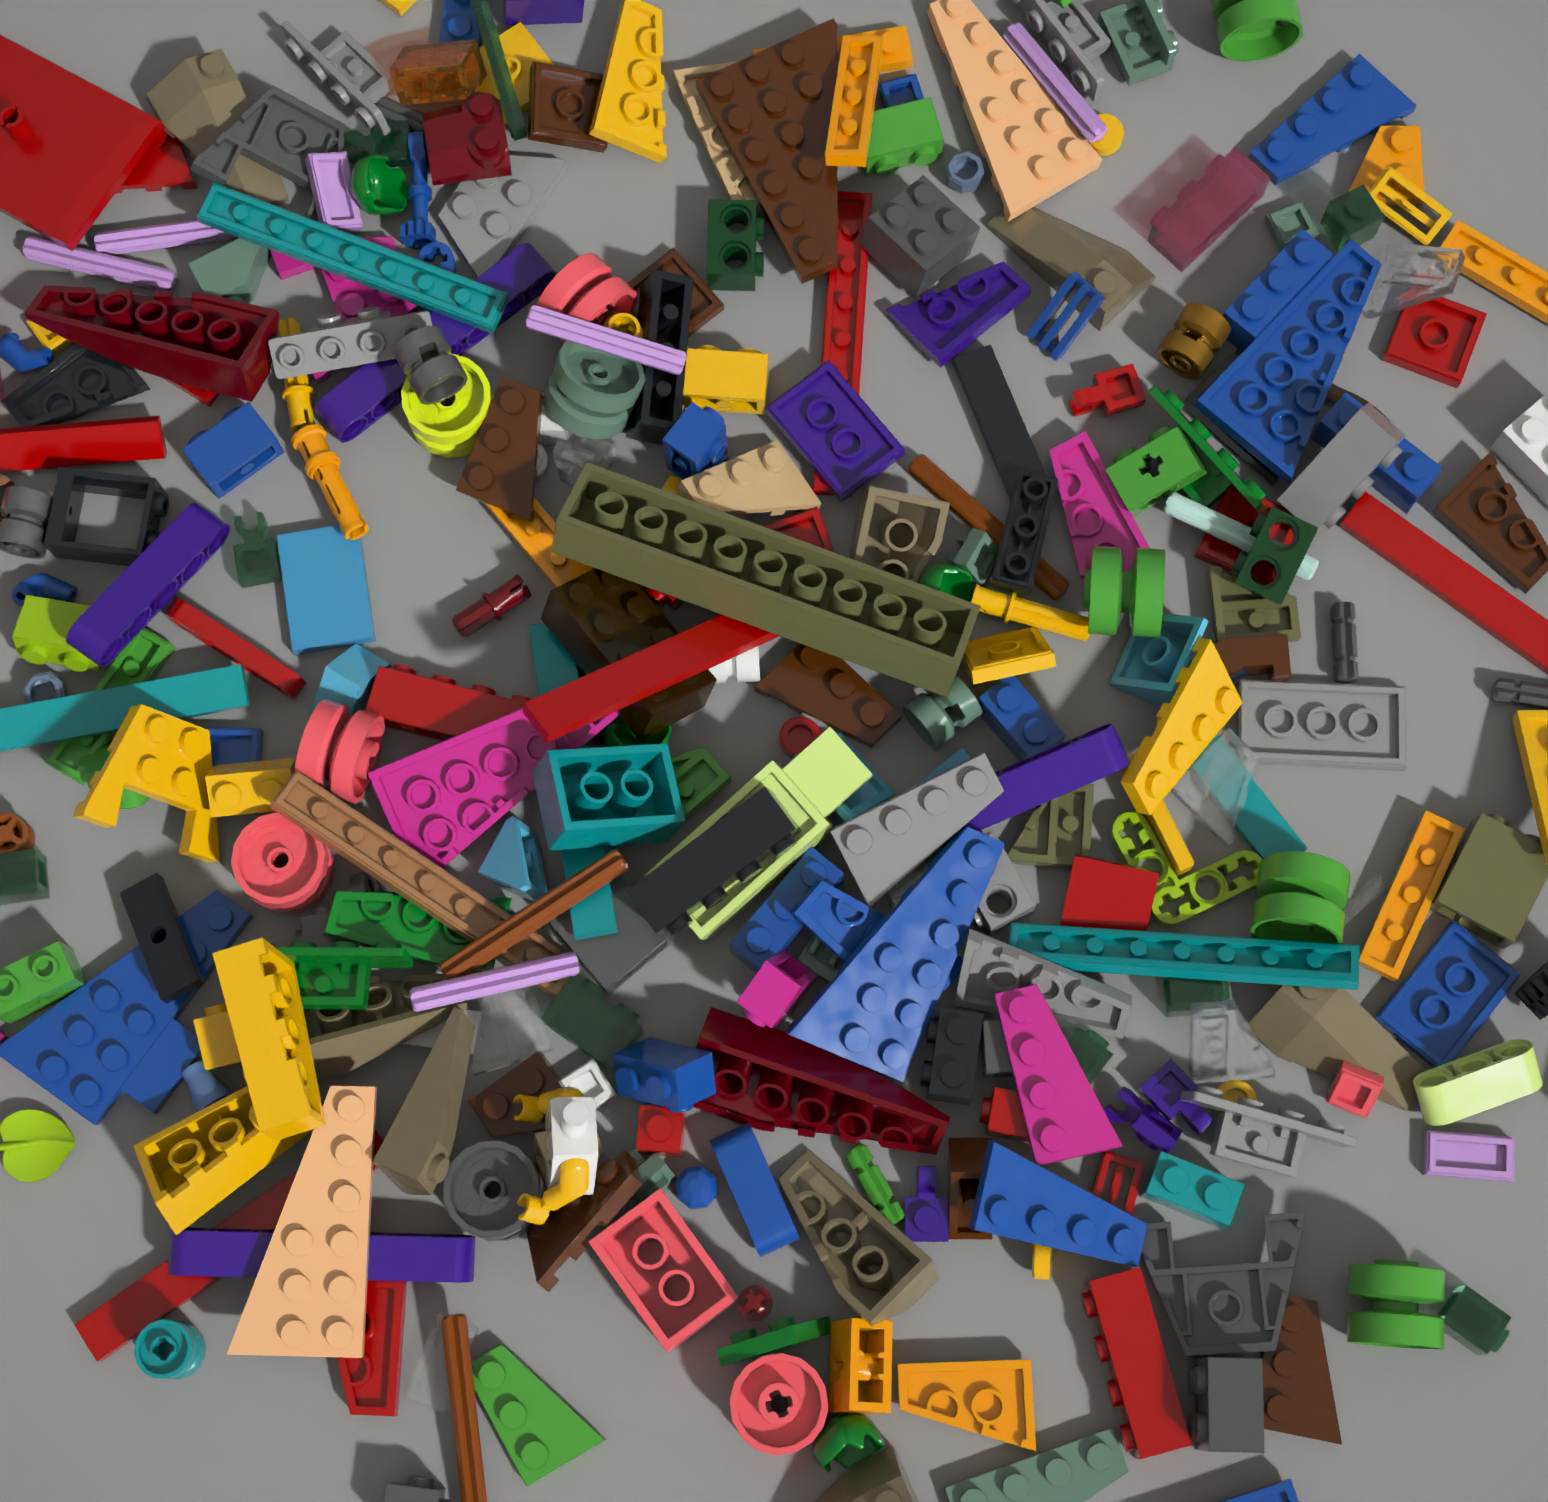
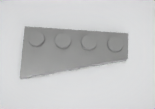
(906, 829)
(1072, 997)

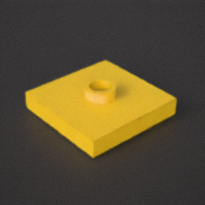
(520, 52)
(1007, 655)

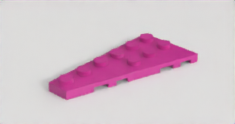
(466, 783)

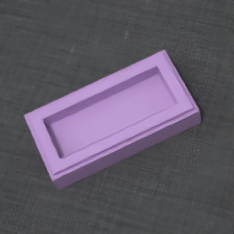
(331, 191)
(1469, 1156)

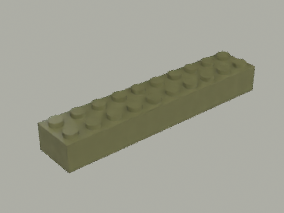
(765, 578)

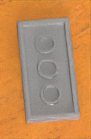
(1324, 724)

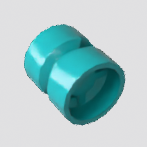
(169, 1349)

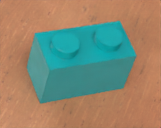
(1192, 1190)

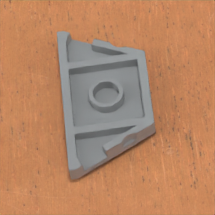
(494, 213)

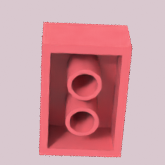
(664, 1270)

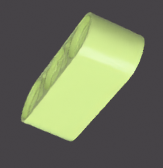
(1477, 1082)

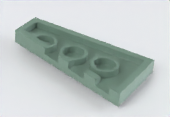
(1055, 1475)

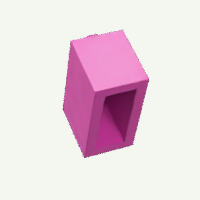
(776, 989)

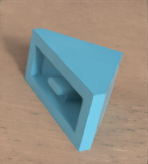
(350, 678)
(516, 861)

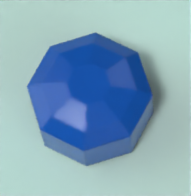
(696, 1187)

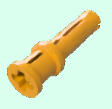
(324, 468)

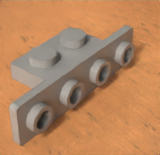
(1071, 38)
(349, 69)
(343, 342)
(1259, 1137)

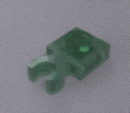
(392, 145)
(257, 557)

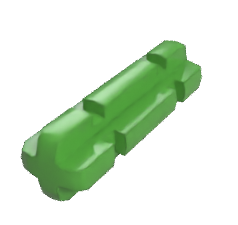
(874, 1183)

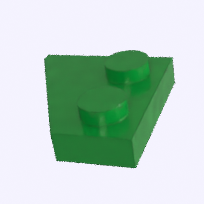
(782, 1335)

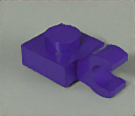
(1164, 1093)
(1150, 1125)
(926, 1215)

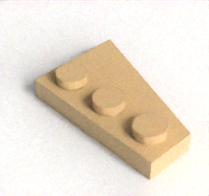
(752, 484)

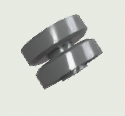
(468, 1190)

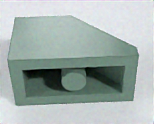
(232, 270)

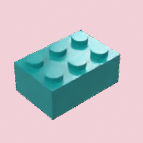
(608, 796)

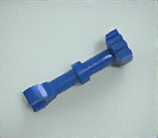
(418, 230)

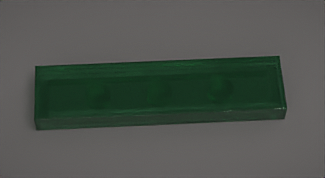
(499, 69)

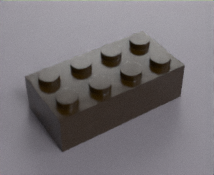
(608, 619)

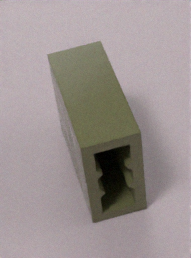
(1492, 880)

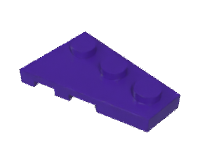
(958, 315)

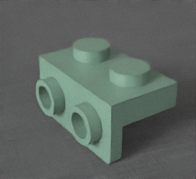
(1139, 39)

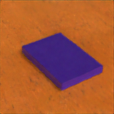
(835, 431)

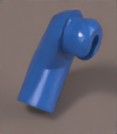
(20, 358)
(44, 586)

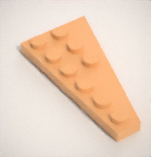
(1012, 117)
(316, 1265)

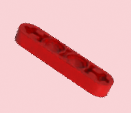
(235, 648)

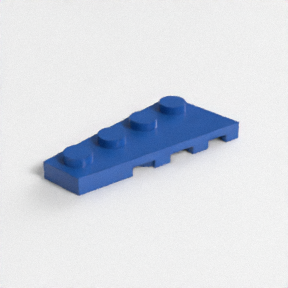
(1334, 117)
(842, 921)
(1044, 1209)

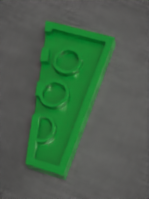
(386, 917)

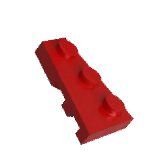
(161, 167)
(374, 1379)

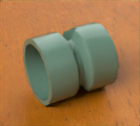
(937, 715)

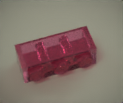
(1207, 208)

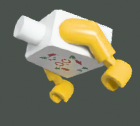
(569, 1147)

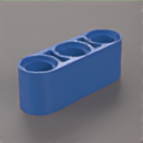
(754, 1189)

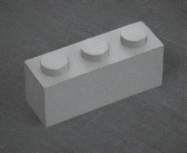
(1343, 468)

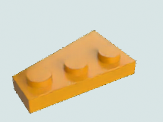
(973, 1396)

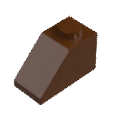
(963, 1177)

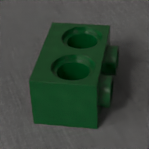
(730, 245)
(1282, 559)

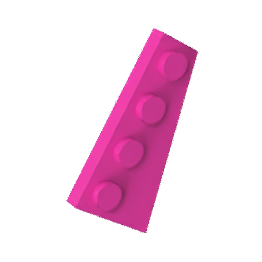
(1093, 504)
(1052, 1090)

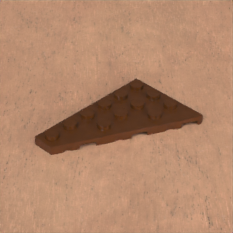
(777, 127)

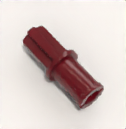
(490, 606)
(755, 1303)

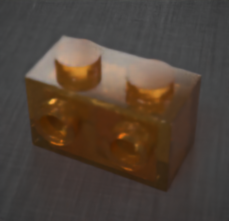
(438, 72)

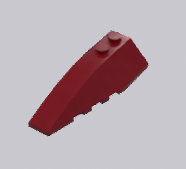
(187, 340)
(795, 1085)

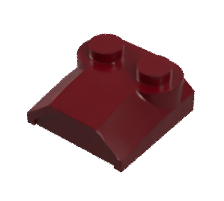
(467, 141)

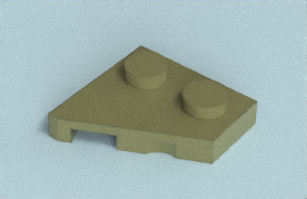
(1247, 614)
(1057, 831)

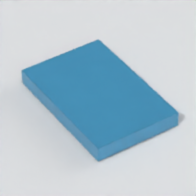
(325, 590)

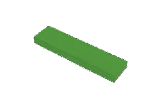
(134, 664)

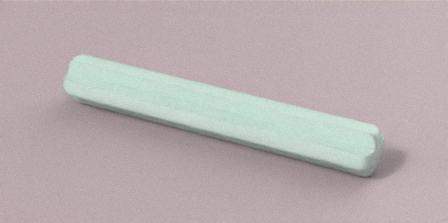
(1225, 528)

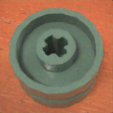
(592, 391)

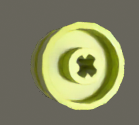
(453, 424)

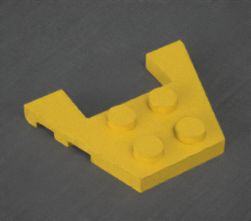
(164, 762)

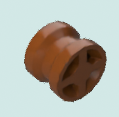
(25, 836)

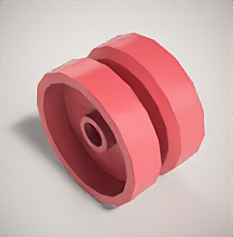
(588, 291)
(341, 749)
(260, 871)
(752, 1408)

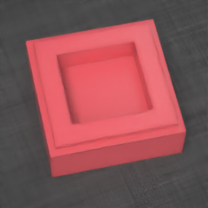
(1354, 1089)

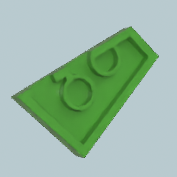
(529, 1417)

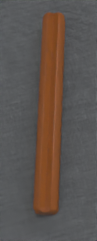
(979, 517)
(534, 915)
(463, 1408)

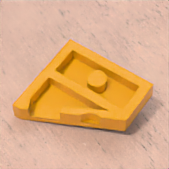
(1399, 149)

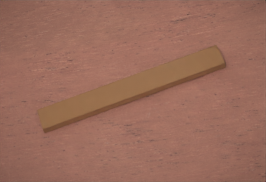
(404, 870)

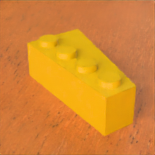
(271, 1037)
(206, 1158)

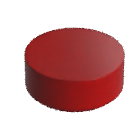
(797, 735)

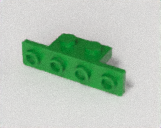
(1218, 464)
(341, 974)

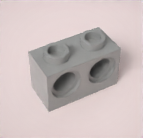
(1008, 884)

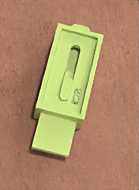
(809, 791)

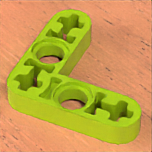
(1169, 884)

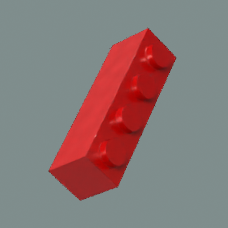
(435, 705)
(1137, 1364)

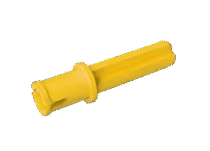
(297, 389)
(1030, 613)

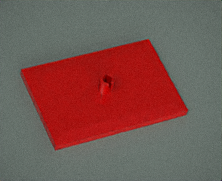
(63, 145)

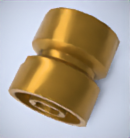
(1196, 337)

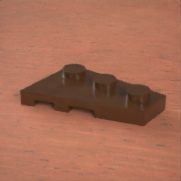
(505, 452)
(1492, 522)
(831, 693)
(570, 1225)
(1298, 1379)

